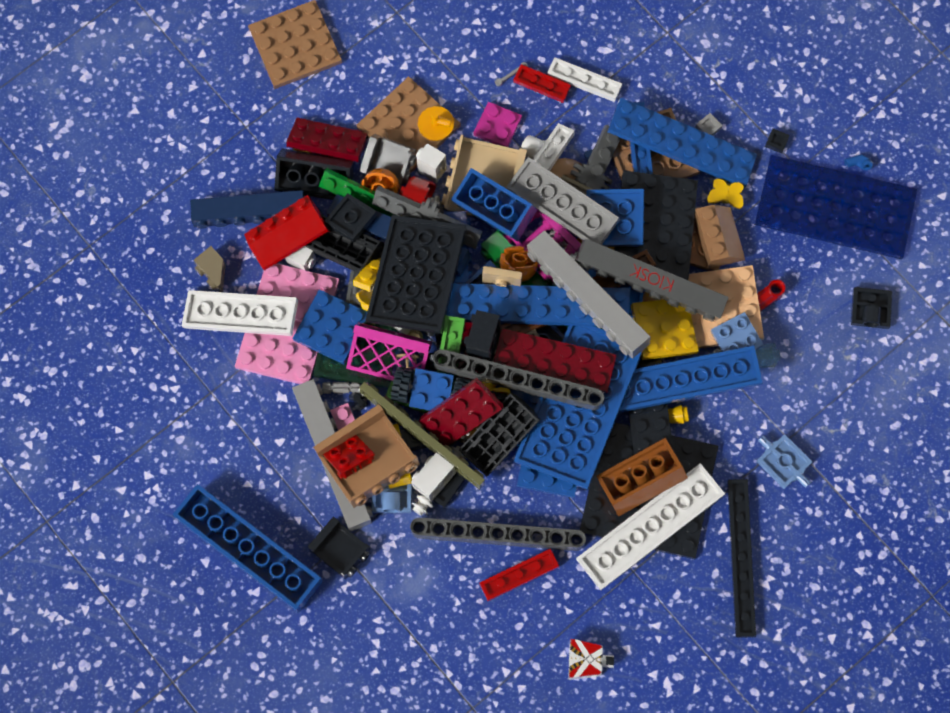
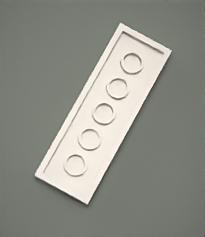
(240, 313)

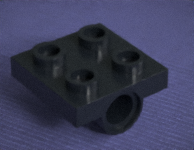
(871, 308)

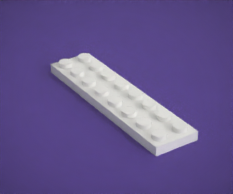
(650, 527)

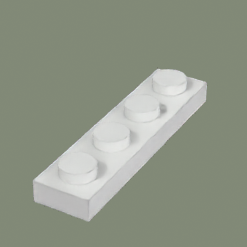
(584, 79)

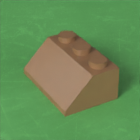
(718, 235)

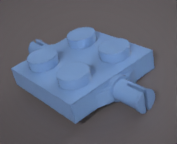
(784, 461)

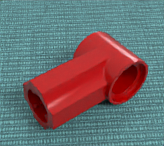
(767, 297)

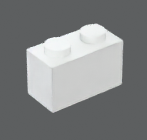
(431, 162)
(433, 476)

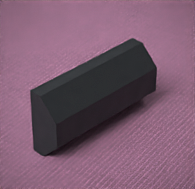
(344, 251)
(499, 434)

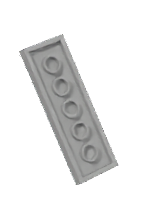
(562, 202)

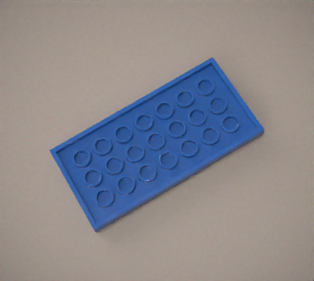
(570, 437)

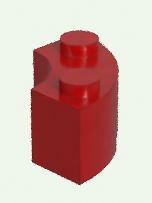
(418, 189)

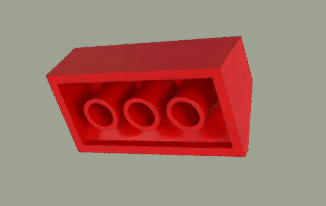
(286, 232)

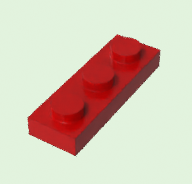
(542, 83)

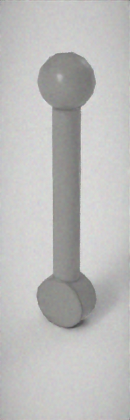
(498, 82)

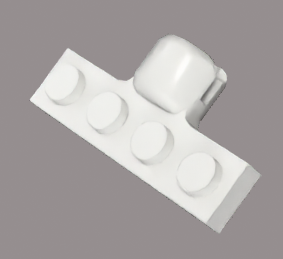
(548, 151)

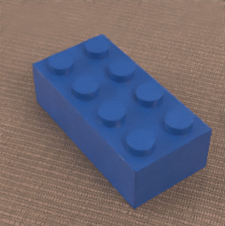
(494, 204)

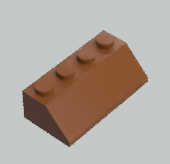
(642, 477)

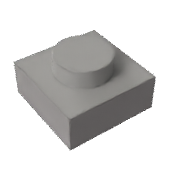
(709, 125)

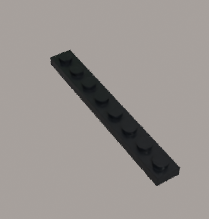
(741, 558)

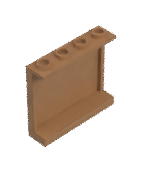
(391, 456)

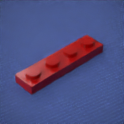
(519, 575)

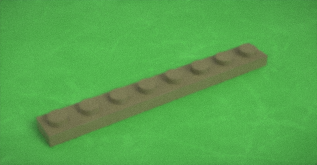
(416, 429)

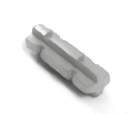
(340, 387)

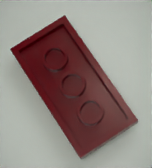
(327, 139)
(461, 412)

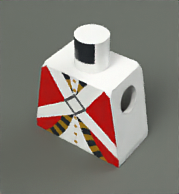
(587, 660)

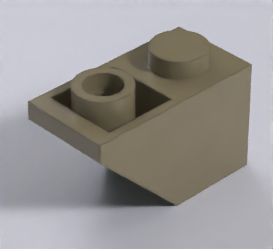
(212, 266)

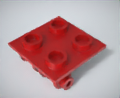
(349, 455)

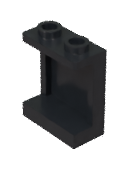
(339, 548)

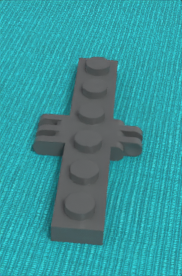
(593, 172)
(408, 208)

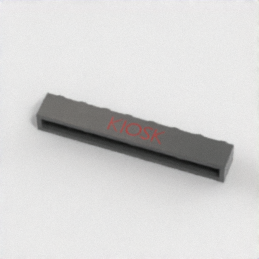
(651, 280)

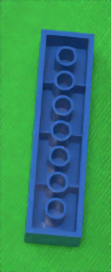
(248, 548)

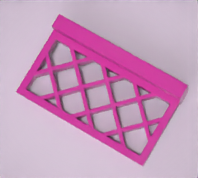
(387, 337)

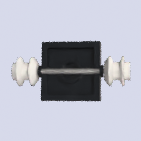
(445, 494)

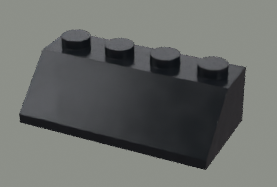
(304, 172)

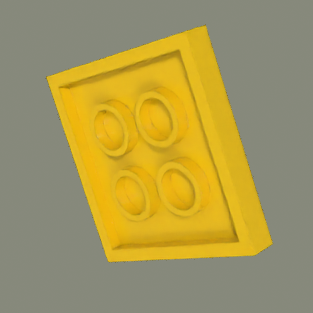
(668, 327)

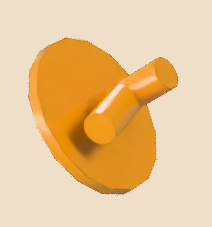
(436, 123)

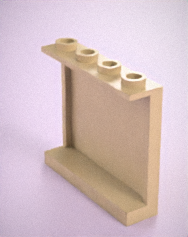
(489, 159)

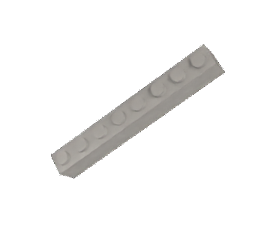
(588, 294)
(320, 428)

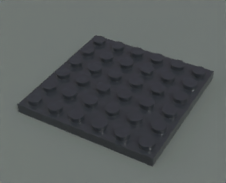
(599, 514)

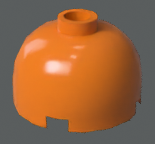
(383, 178)
(516, 259)

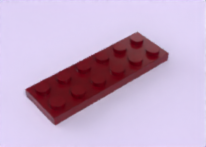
(555, 359)

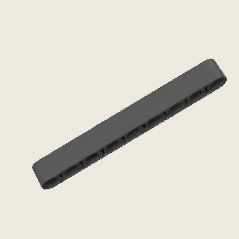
(526, 386)
(489, 528)

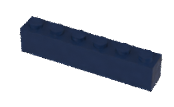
(240, 209)

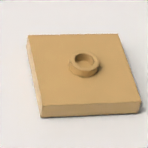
(501, 277)

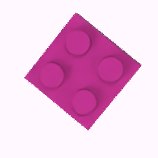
(497, 125)

